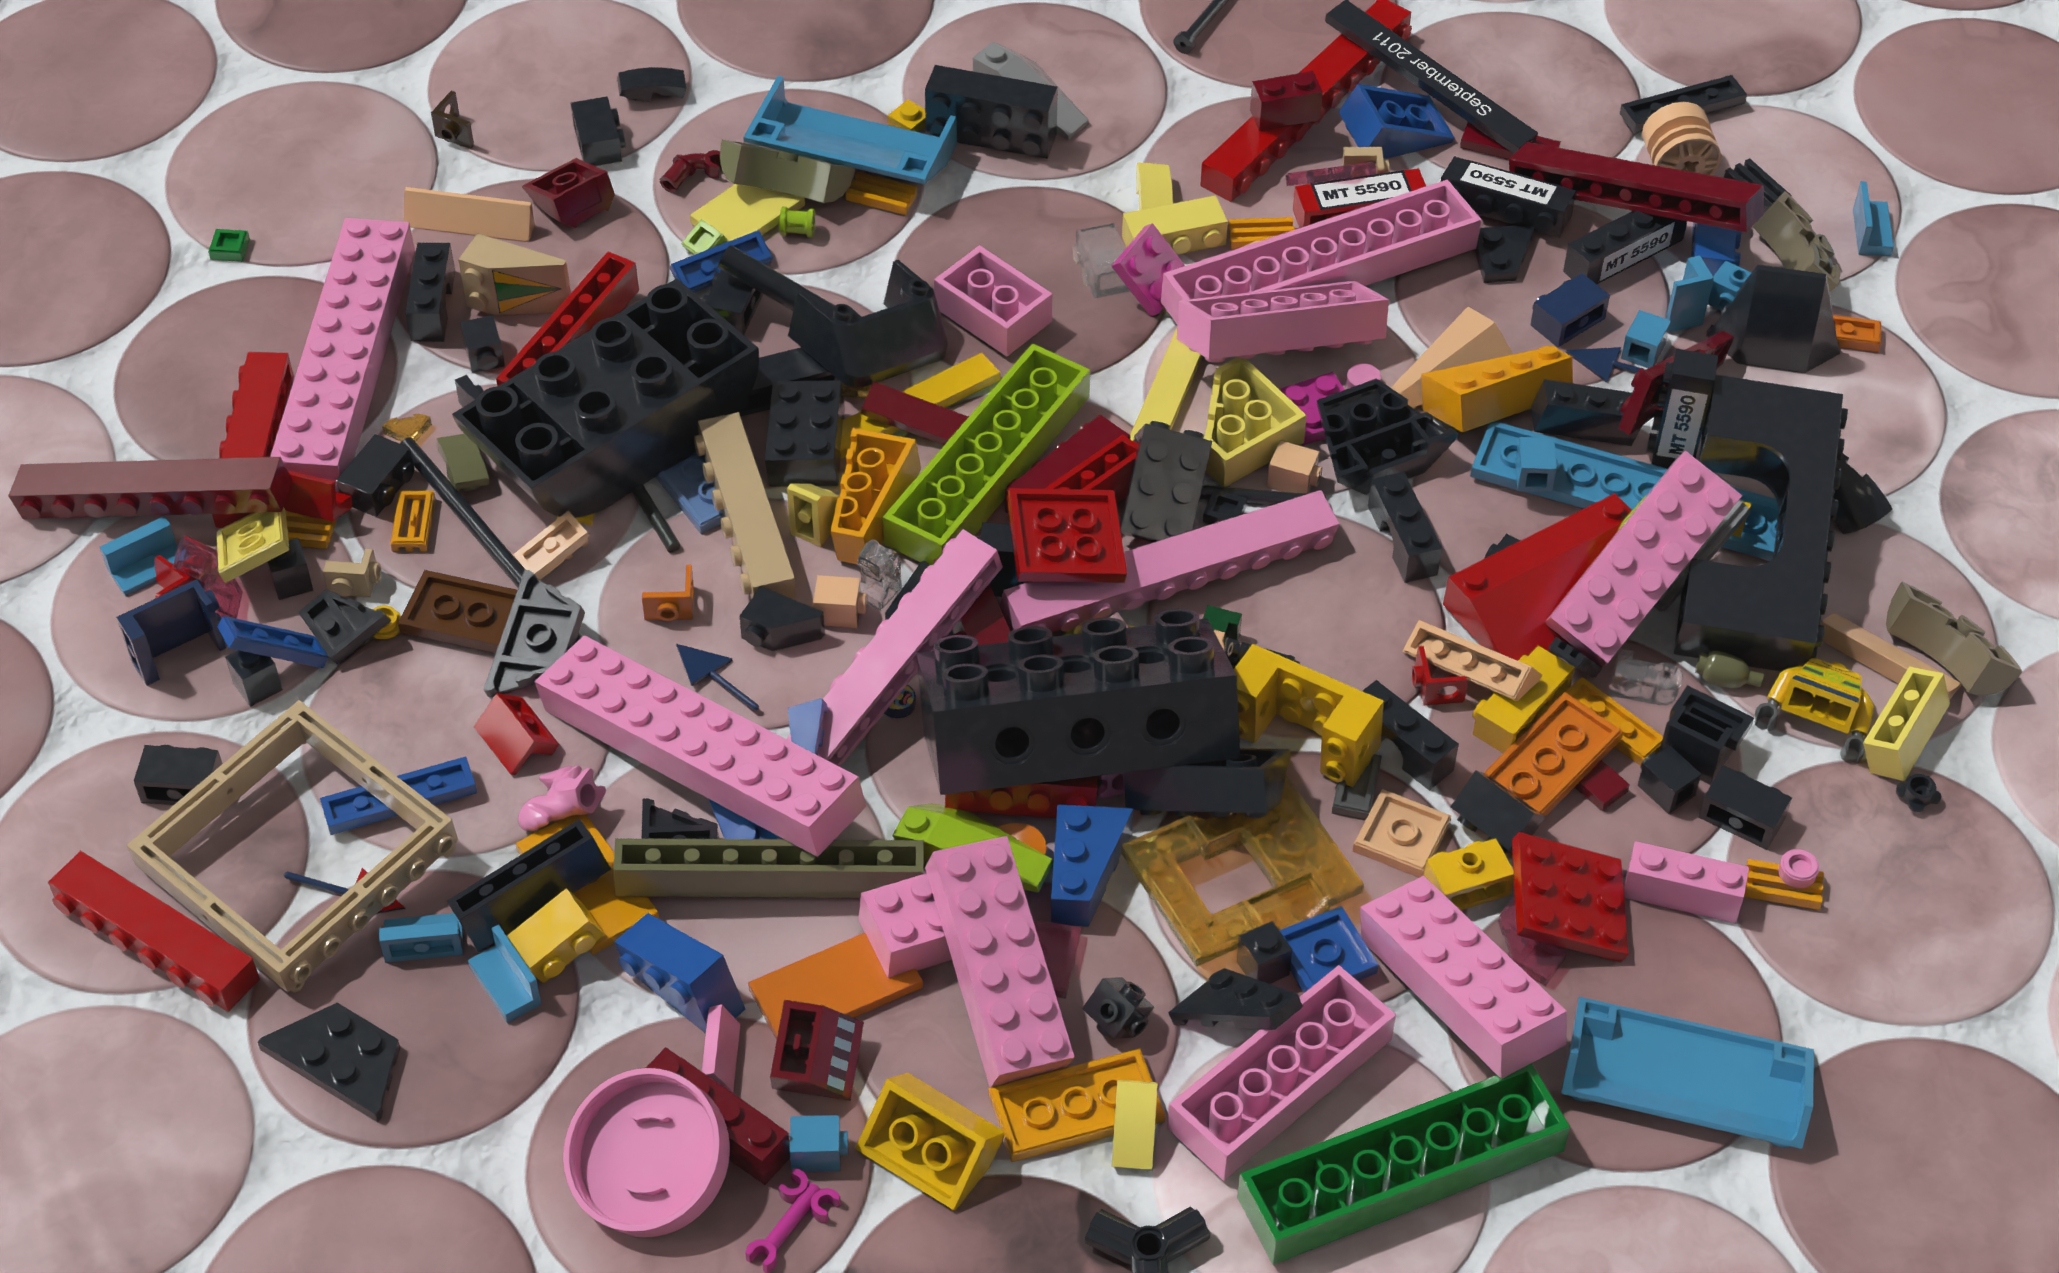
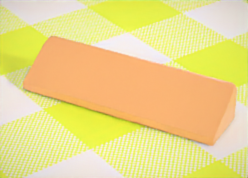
(468, 214)
(1874, 651)
(1473, 661)

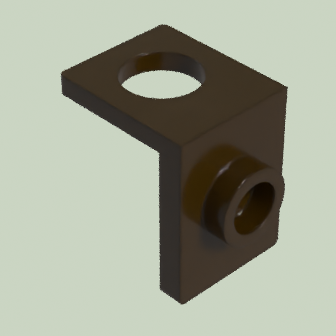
(449, 125)

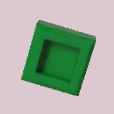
(229, 245)

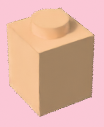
(1294, 469)
(839, 600)

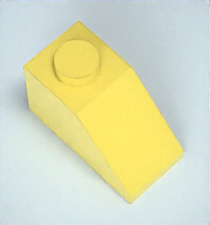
(811, 512)

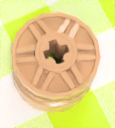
(1682, 139)

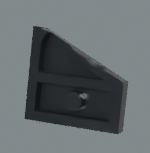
(663, 824)

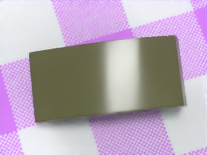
(463, 462)

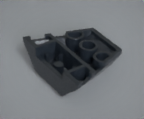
(1780, 320)
(1378, 435)

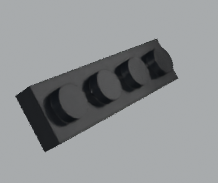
(1709, 95)

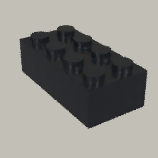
(992, 110)

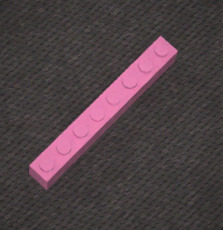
(890, 658)

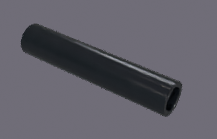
(765, 278)

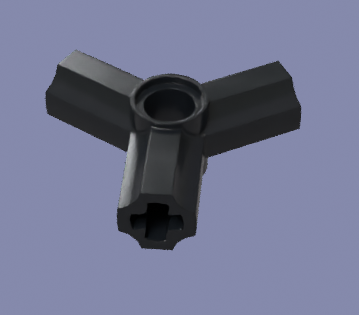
(1167, 1239)

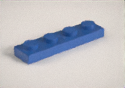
(435, 783)

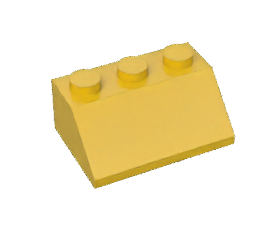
(929, 1139)

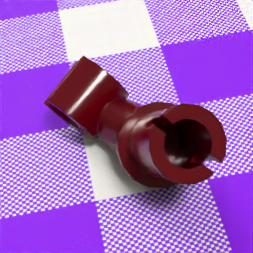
(687, 165)

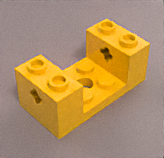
(1339, 713)

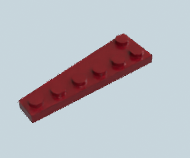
(1647, 382)

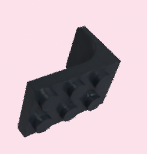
(1164, 482)

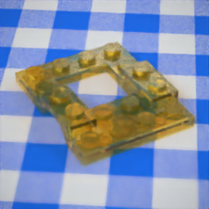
(1287, 846)

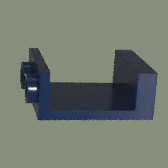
(168, 624)

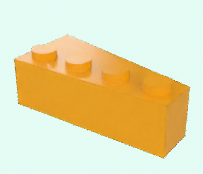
(1492, 388)
(874, 478)

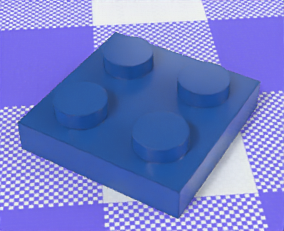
(1324, 944)

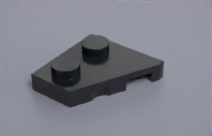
(1502, 251)
(341, 623)

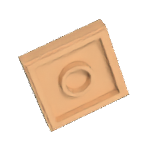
(1401, 833)

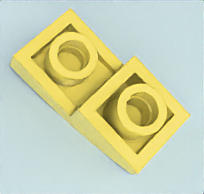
(1153, 185)
(1134, 1124)

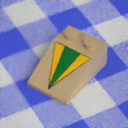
(511, 278)

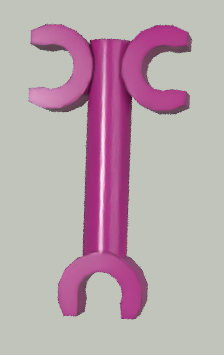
(803, 1199)

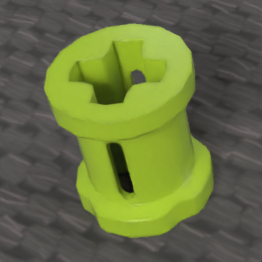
(797, 222)

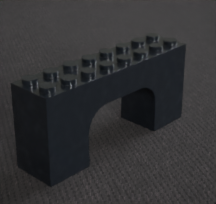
(1793, 447)

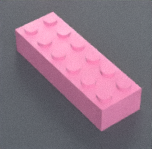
(1282, 320)
(1643, 559)
(998, 961)
(1463, 976)
(1280, 1073)

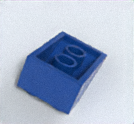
(1394, 120)

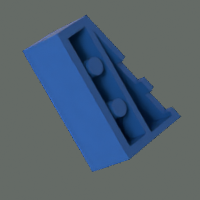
(1084, 858)
(678, 969)

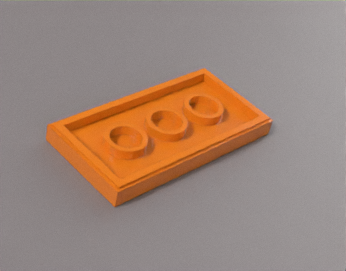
(1555, 753)
(840, 977)

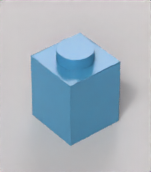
(1645, 339)
(1535, 464)
(817, 1143)

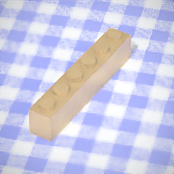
(744, 506)

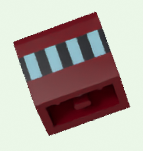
(816, 1051)

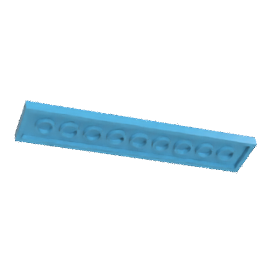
(1592, 474)

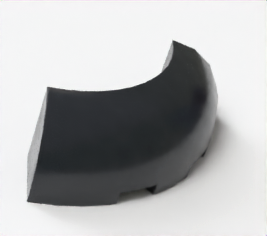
(1858, 500)

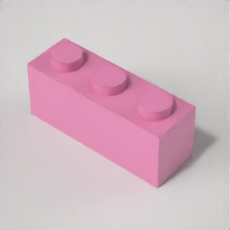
(1685, 882)

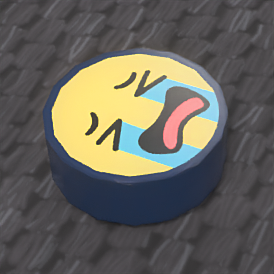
(903, 704)

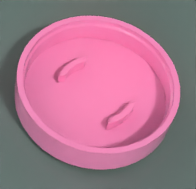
(646, 1152)

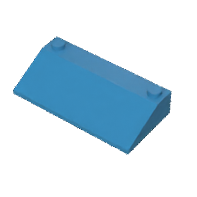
(850, 139)
(1690, 1072)

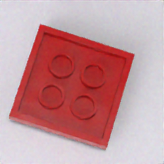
(1066, 535)
(1569, 897)

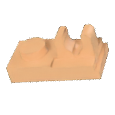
(552, 546)

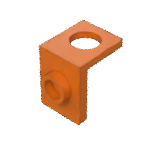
(670, 605)

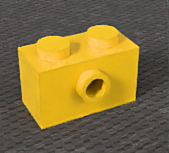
(1471, 874)
(555, 936)

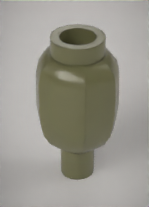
(1726, 670)

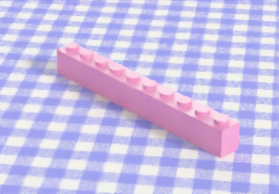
(1178, 564)

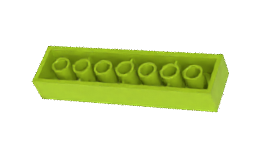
(987, 453)

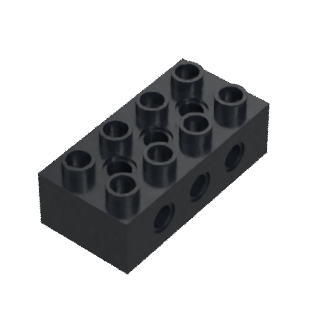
(1077, 702)

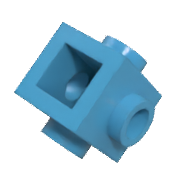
(1726, 284)

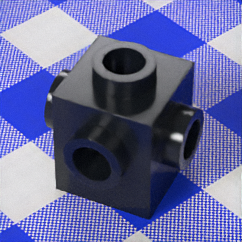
(1119, 1008)

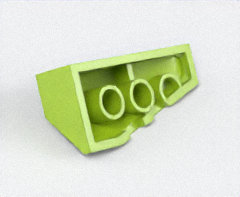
(951, 828)

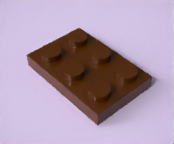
(458, 611)

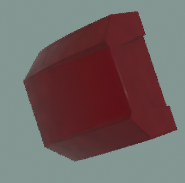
(572, 192)

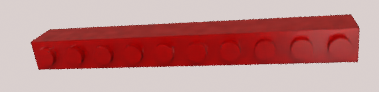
(1338, 70)

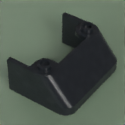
(876, 344)

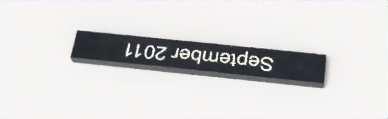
(1430, 76)

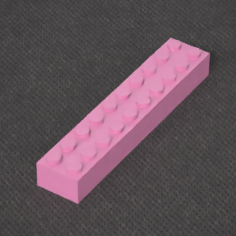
(1353, 246)
(345, 348)
(702, 745)

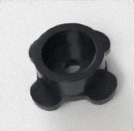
(1922, 785)

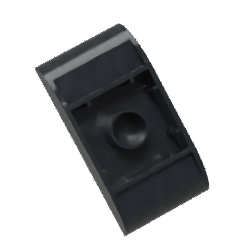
(614, 402)

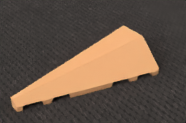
(1465, 341)

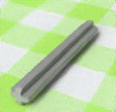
(1707, 551)

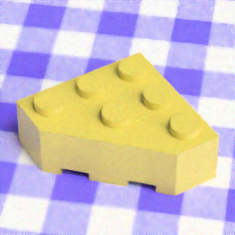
(1247, 421)

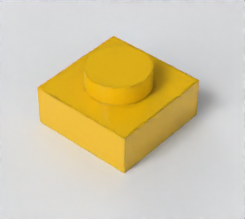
(908, 117)

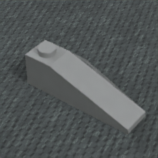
(1006, 62)

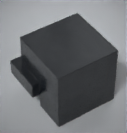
(1705, 731)

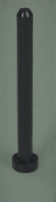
(1185, 40)

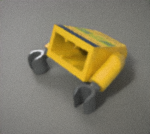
(1824, 695)

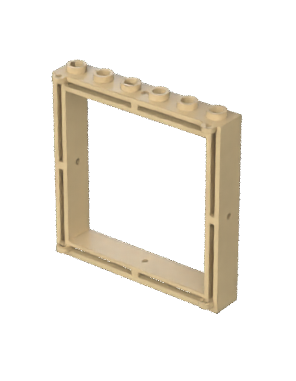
(356, 907)

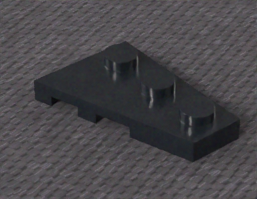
(1239, 1000)

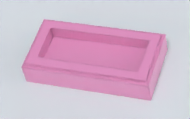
(721, 1046)

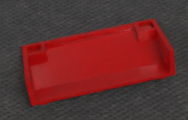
(1518, 588)

